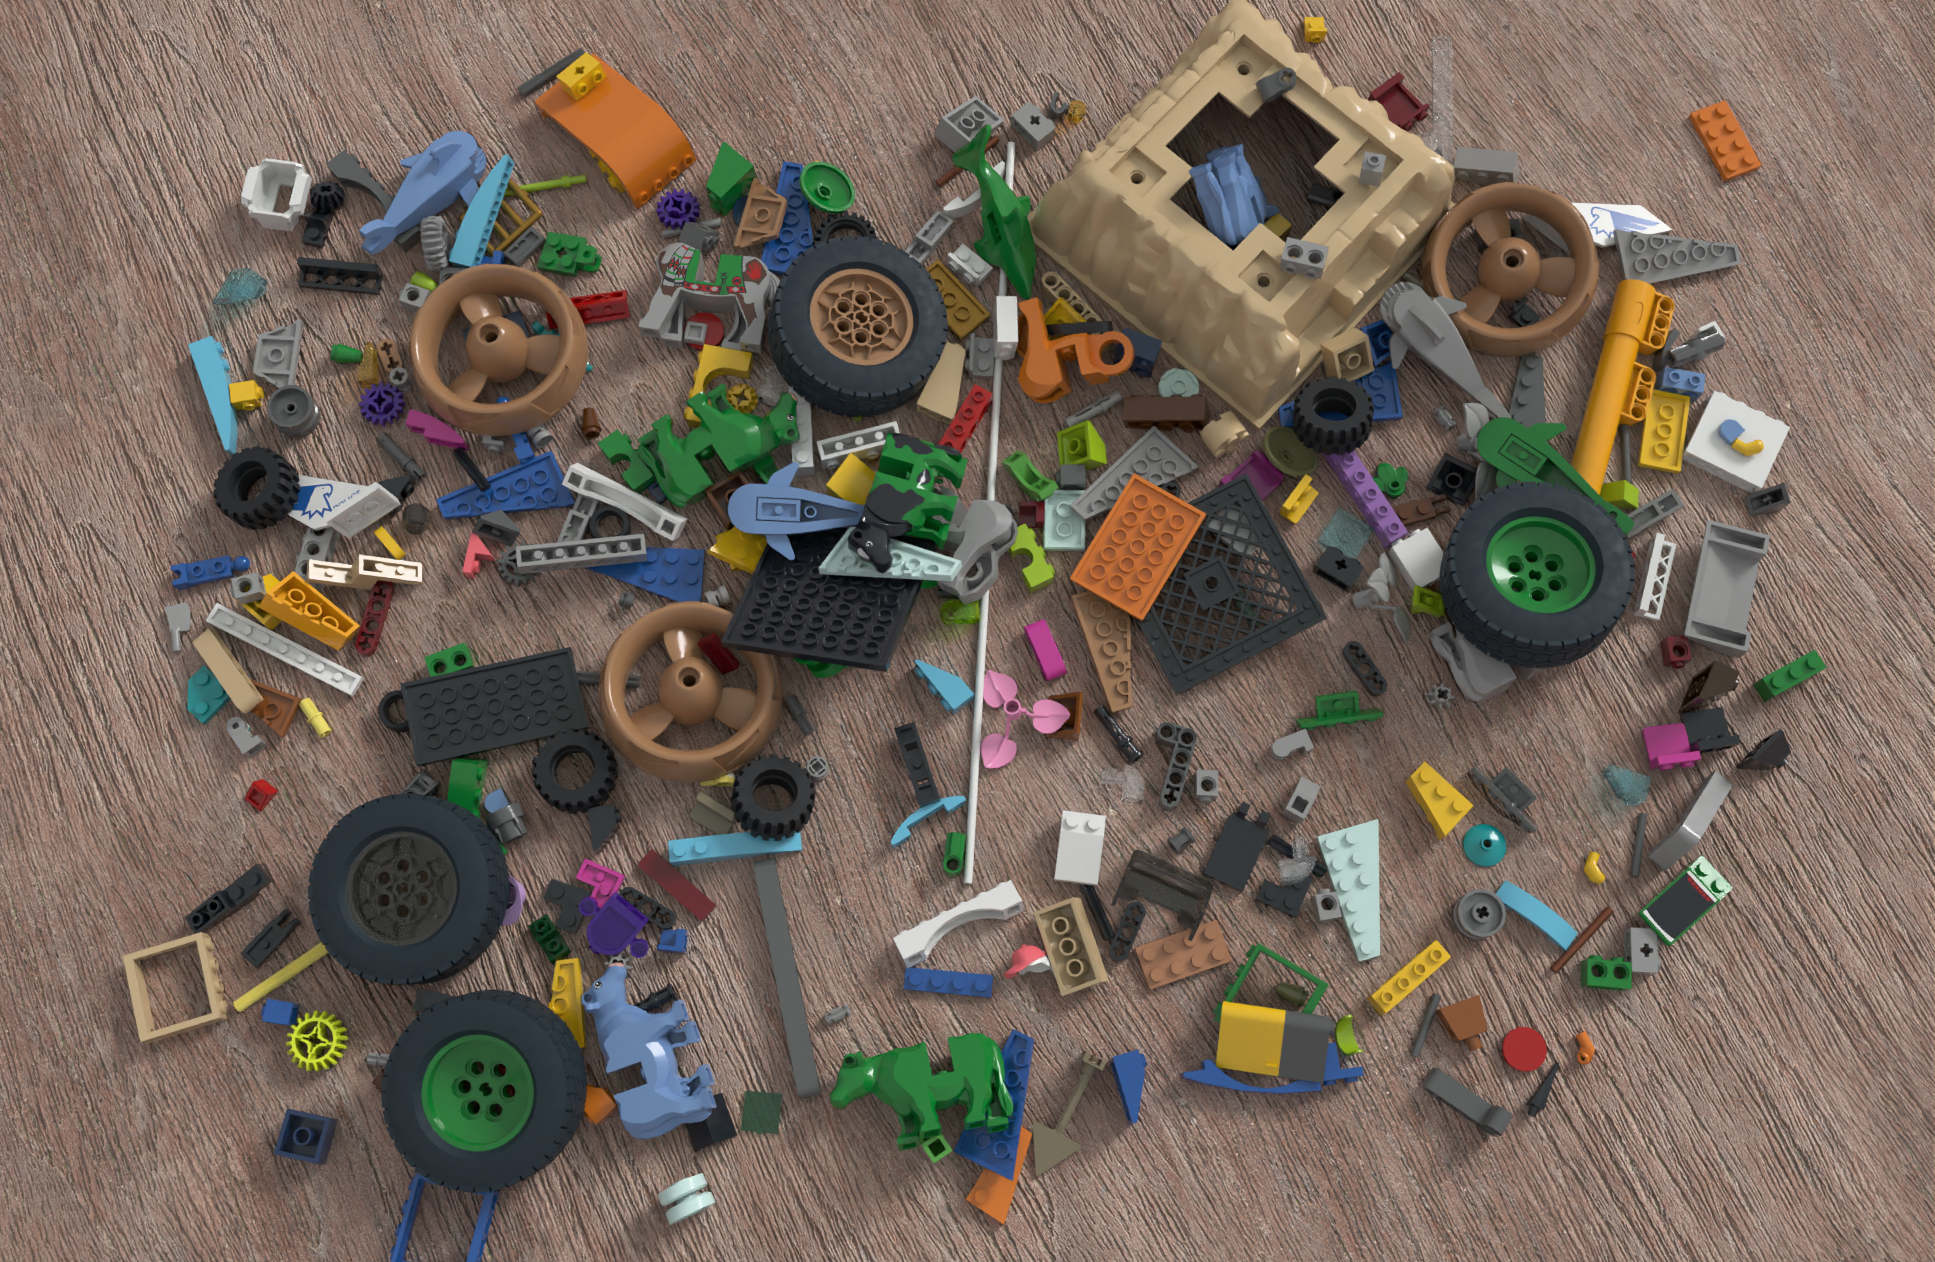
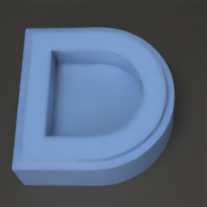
(1730, 430)
(496, 801)

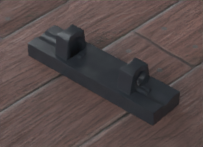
(917, 764)

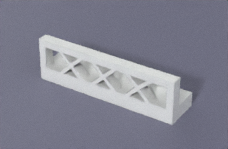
(1649, 578)

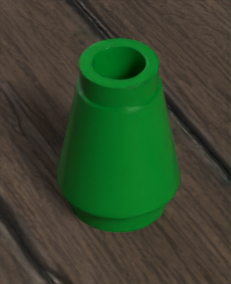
(346, 354)

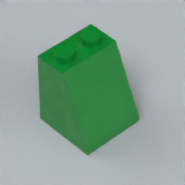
(729, 179)

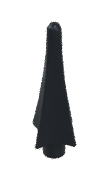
(1539, 1099)

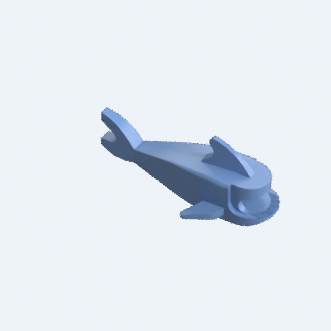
(435, 181)
(785, 511)

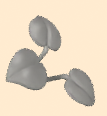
(1475, 418)
(1379, 590)

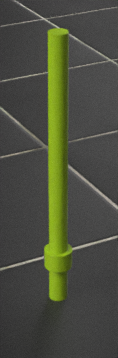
(565, 182)

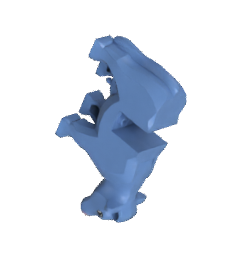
(1230, 195)
(635, 1038)

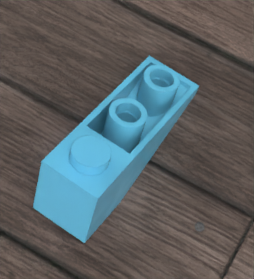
(950, 688)

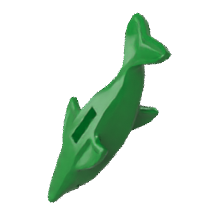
(1006, 228)

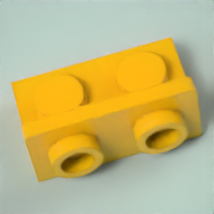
(1299, 500)

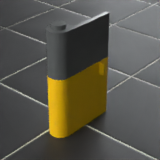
(1273, 1041)

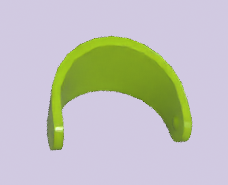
(1345, 1037)

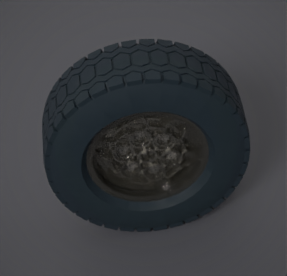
(463, 888)

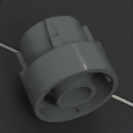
(507, 823)

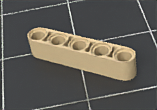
(1060, 289)
(227, 670)

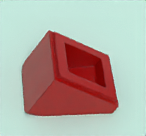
(260, 794)

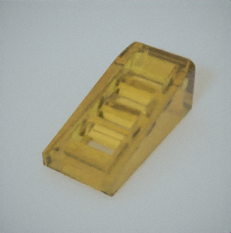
(369, 367)

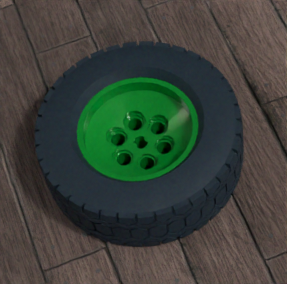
(1556, 532)
(435, 1115)

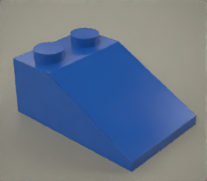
(1129, 1077)

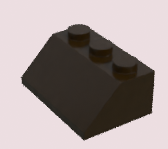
(1709, 686)

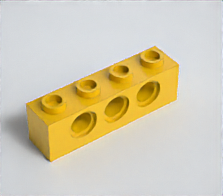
(1408, 977)

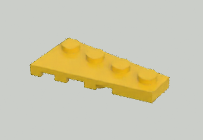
(567, 997)

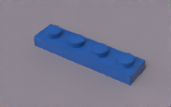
(948, 982)

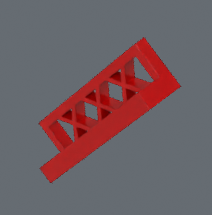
(599, 307)

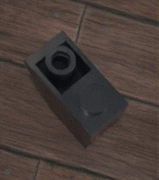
(400, 488)

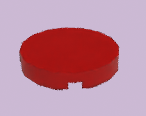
(715, 329)
(1524, 1049)

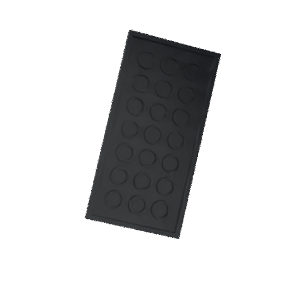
(493, 706)

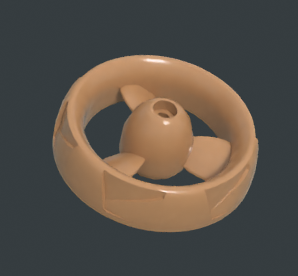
(1514, 267)
(498, 349)
(689, 695)

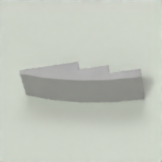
(929, 237)
(579, 518)

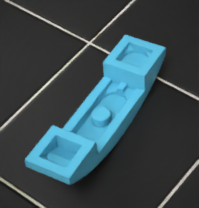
(949, 804)
(1537, 914)

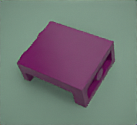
(1261, 473)

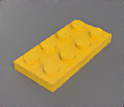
(1664, 432)

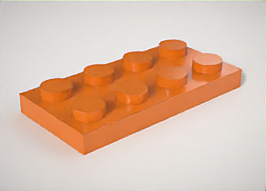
(1724, 141)

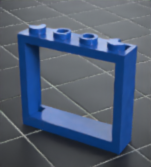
(410, 1210)

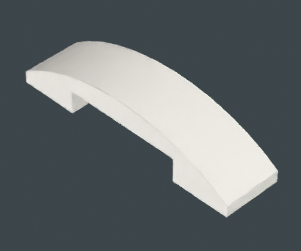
(959, 208)

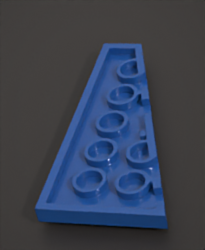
(796, 227)
(1379, 384)
(666, 573)
(999, 1149)

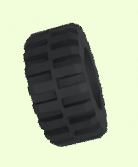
(1328, 435)
(241, 473)
(555, 751)
(773, 772)

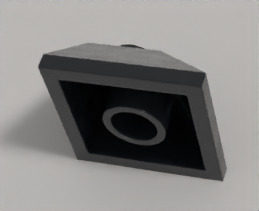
(1767, 754)

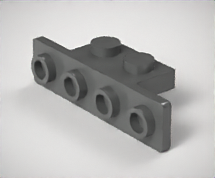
(1511, 792)

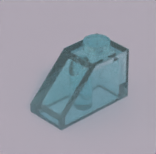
(1627, 785)

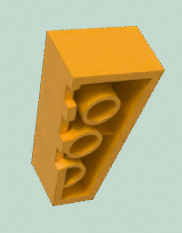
(309, 611)

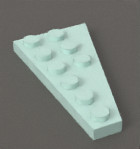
(908, 562)
(1354, 873)

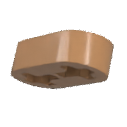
(386, 359)

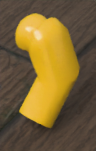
(1748, 449)
(1592, 870)

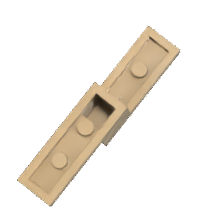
(364, 572)

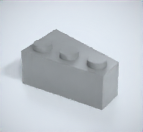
(1486, 166)

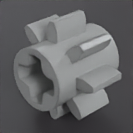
(1442, 701)
(620, 959)

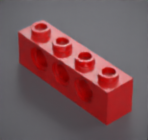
(967, 418)

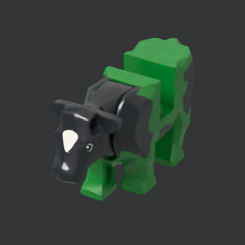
(904, 497)

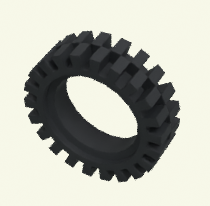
(844, 221)

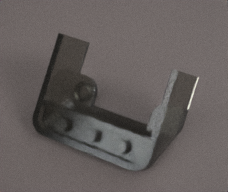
(1166, 886)

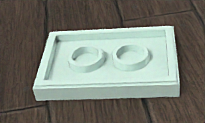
(1062, 527)

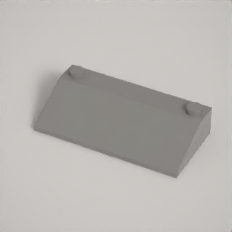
(1725, 588)

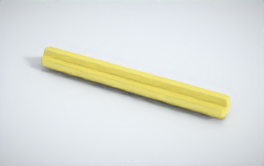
(280, 977)

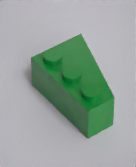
(467, 782)

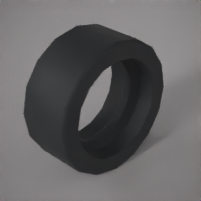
(605, 512)
(383, 708)

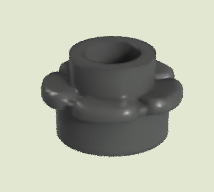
(626, 600)

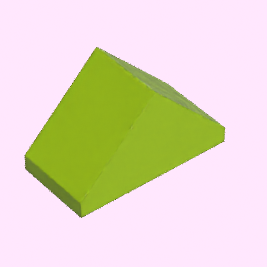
(1620, 494)

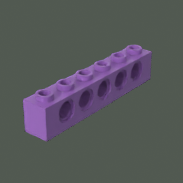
(1367, 497)

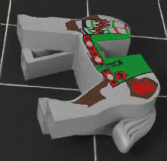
(740, 288)

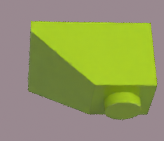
(1081, 446)

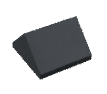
(1453, 479)
(714, 1129)

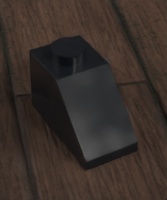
(603, 825)

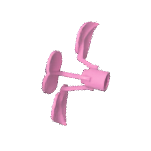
(1001, 690)

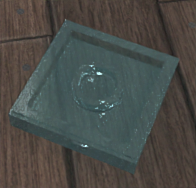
(1346, 534)

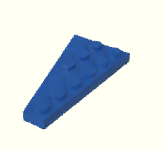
(521, 488)

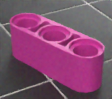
(1045, 650)

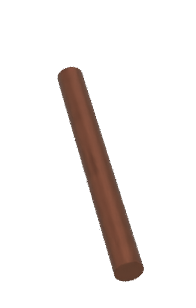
(955, 170)
(1581, 940)

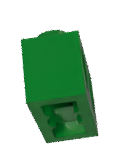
(449, 658)
(1606, 978)

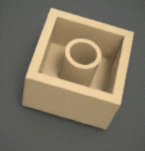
(1347, 355)

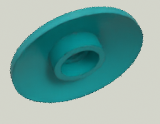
(1477, 852)

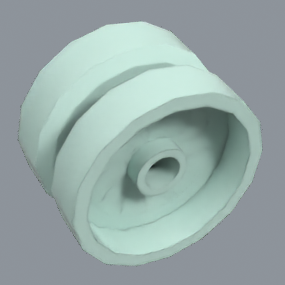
(685, 1196)

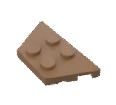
(761, 216)

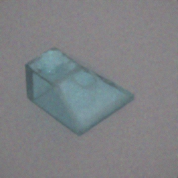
(241, 286)

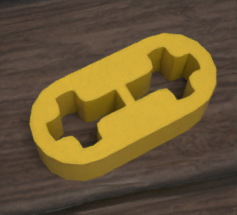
(389, 543)

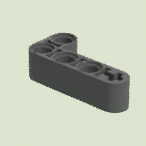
(1175, 768)
(1466, 1103)

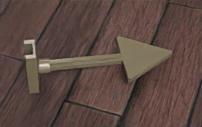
(1051, 1144)

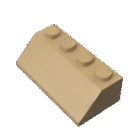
(1071, 946)

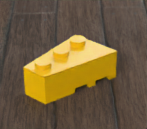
(1438, 799)

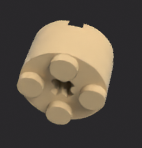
(1224, 434)

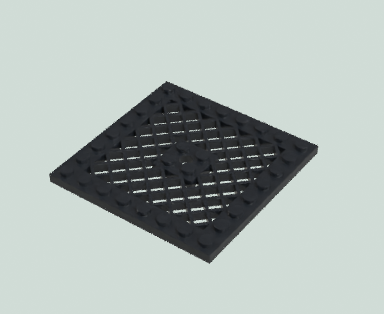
(1290, 576)

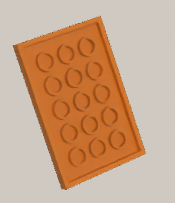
(1137, 547)

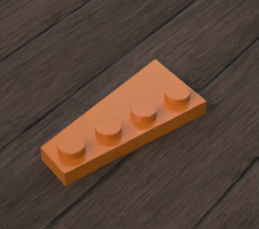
(994, 1192)

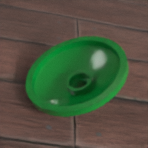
(827, 187)

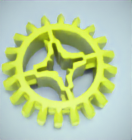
(313, 1048)

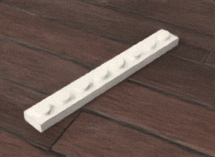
(285, 649)

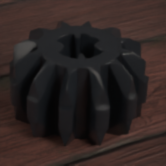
(327, 196)

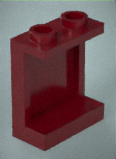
(1399, 103)

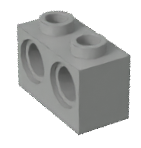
(1304, 253)

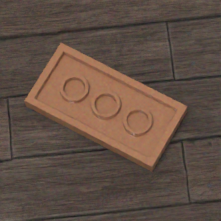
(1179, 958)

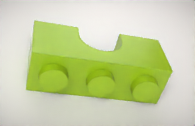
(1038, 573)

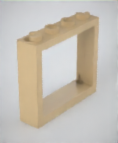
(140, 997)

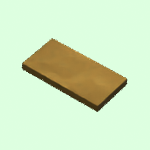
(962, 308)

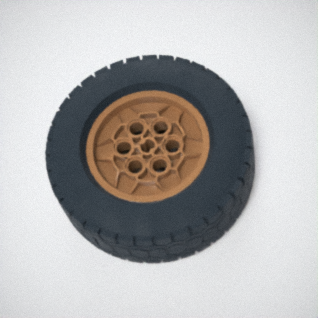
(830, 363)

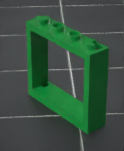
(1243, 971)

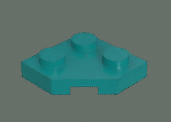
(205, 695)

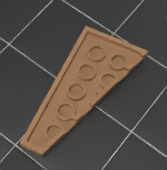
(1109, 645)

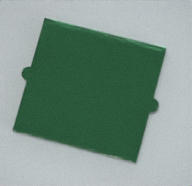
(761, 1112)

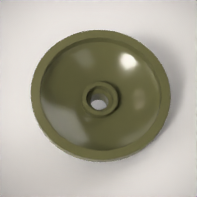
(1288, 452)

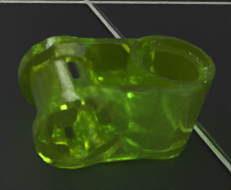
(961, 613)

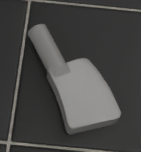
(179, 622)

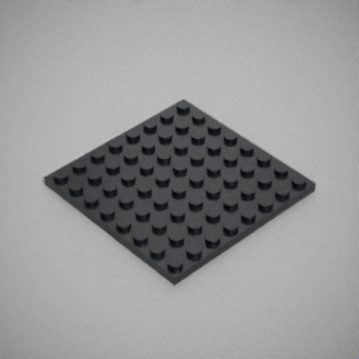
(822, 616)

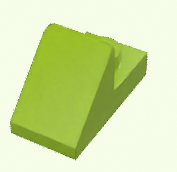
(1426, 601)

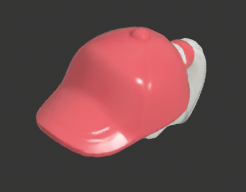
(1028, 959)

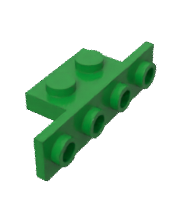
(1337, 709)

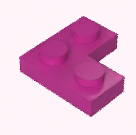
(602, 878)

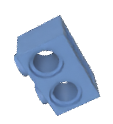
(1681, 382)

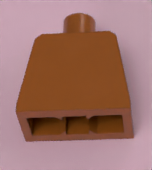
(1464, 1021)

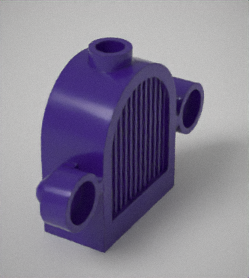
(614, 926)

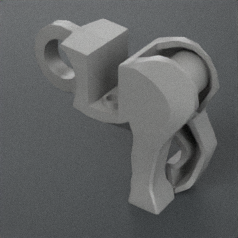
(980, 539)

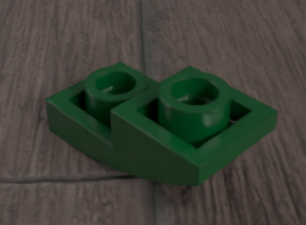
(549, 938)

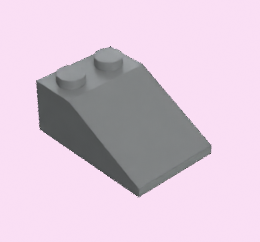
(965, 121)

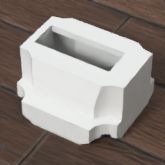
(263, 188)

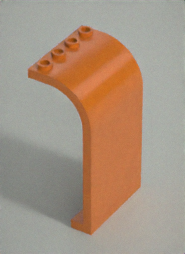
(624, 131)

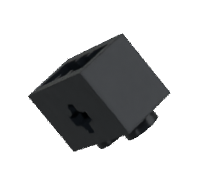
(1341, 578)

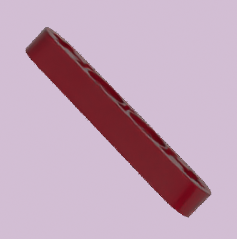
(378, 617)

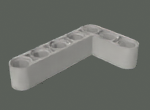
(1692, 823)

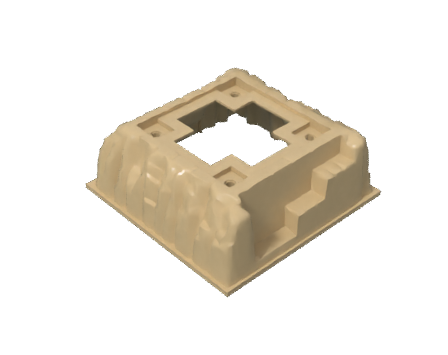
(1187, 285)

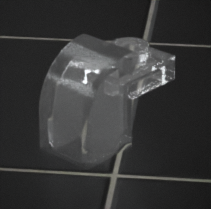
(1130, 780)
(1299, 868)

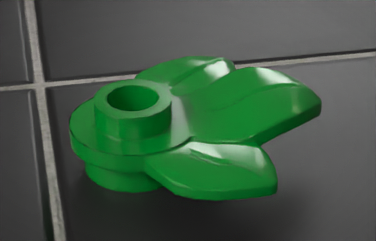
(1390, 477)

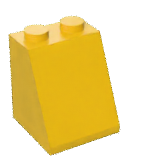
(851, 481)

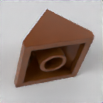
(1071, 728)

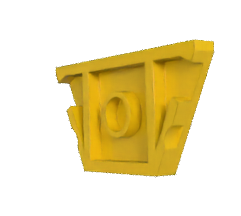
(740, 549)

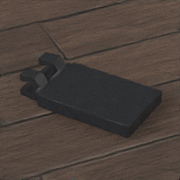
(1237, 849)

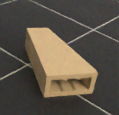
(943, 387)

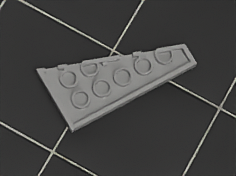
(1665, 257)
(1150, 457)

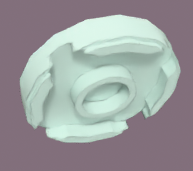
(1178, 382)

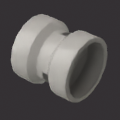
(540, 436)
(722, 594)
(818, 773)

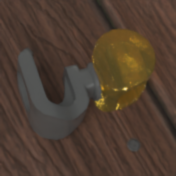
(1075, 111)

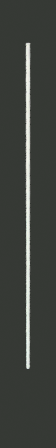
(984, 601)

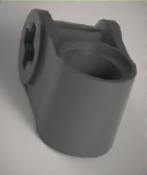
(1274, 86)
(418, 786)

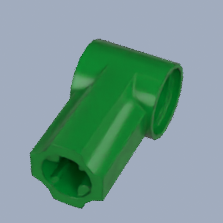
(954, 853)

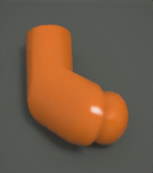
(1586, 1049)

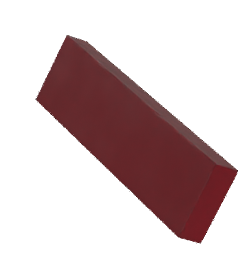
(677, 885)

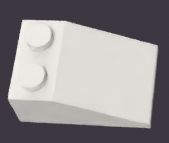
(1080, 848)

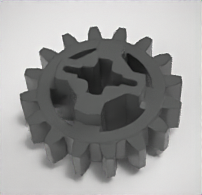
(510, 561)

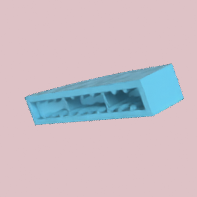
(481, 216)
(215, 381)
(728, 847)

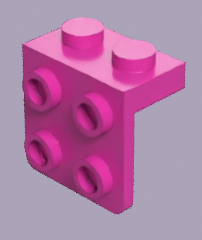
(1669, 747)

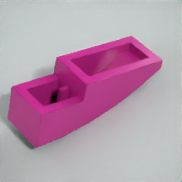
(434, 430)

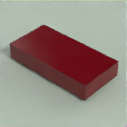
(718, 655)

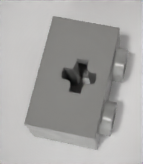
(1033, 126)
(1647, 940)

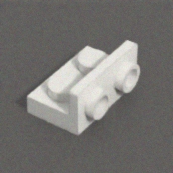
(969, 265)

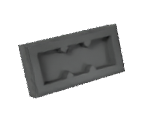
(524, 247)

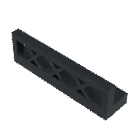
(344, 270)

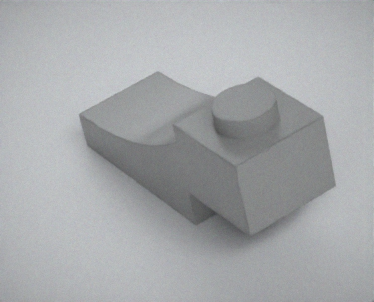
(1655, 511)

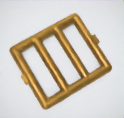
(522, 225)

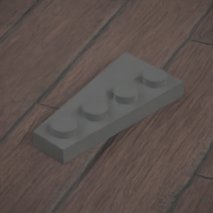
(1528, 398)

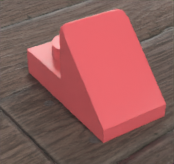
(475, 551)

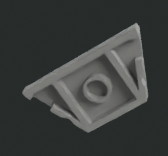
(279, 354)

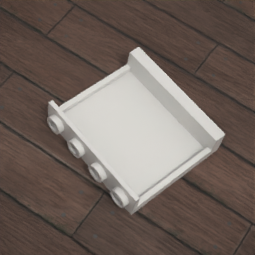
(1718, 458)

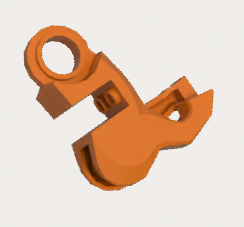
(1044, 367)

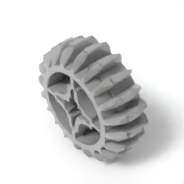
(435, 242)

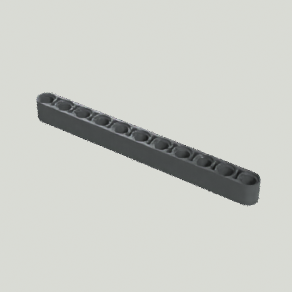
(787, 979)

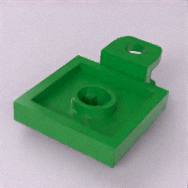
(578, 255)

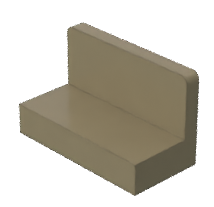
(712, 815)

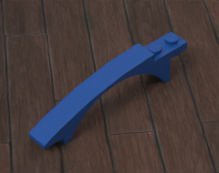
(1213, 1076)

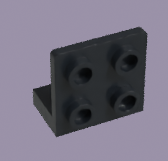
(1708, 731)

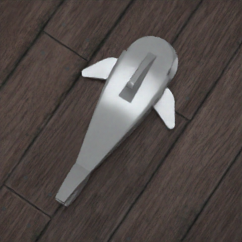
(1428, 331)

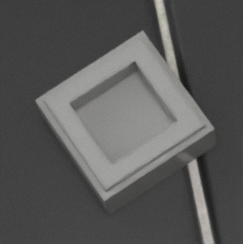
(695, 333)

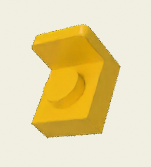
(1314, 29)

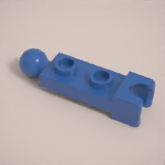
(523, 449)
(208, 570)

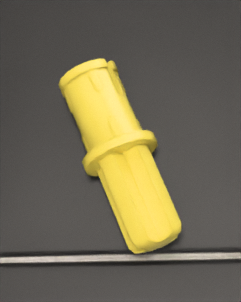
(315, 717)

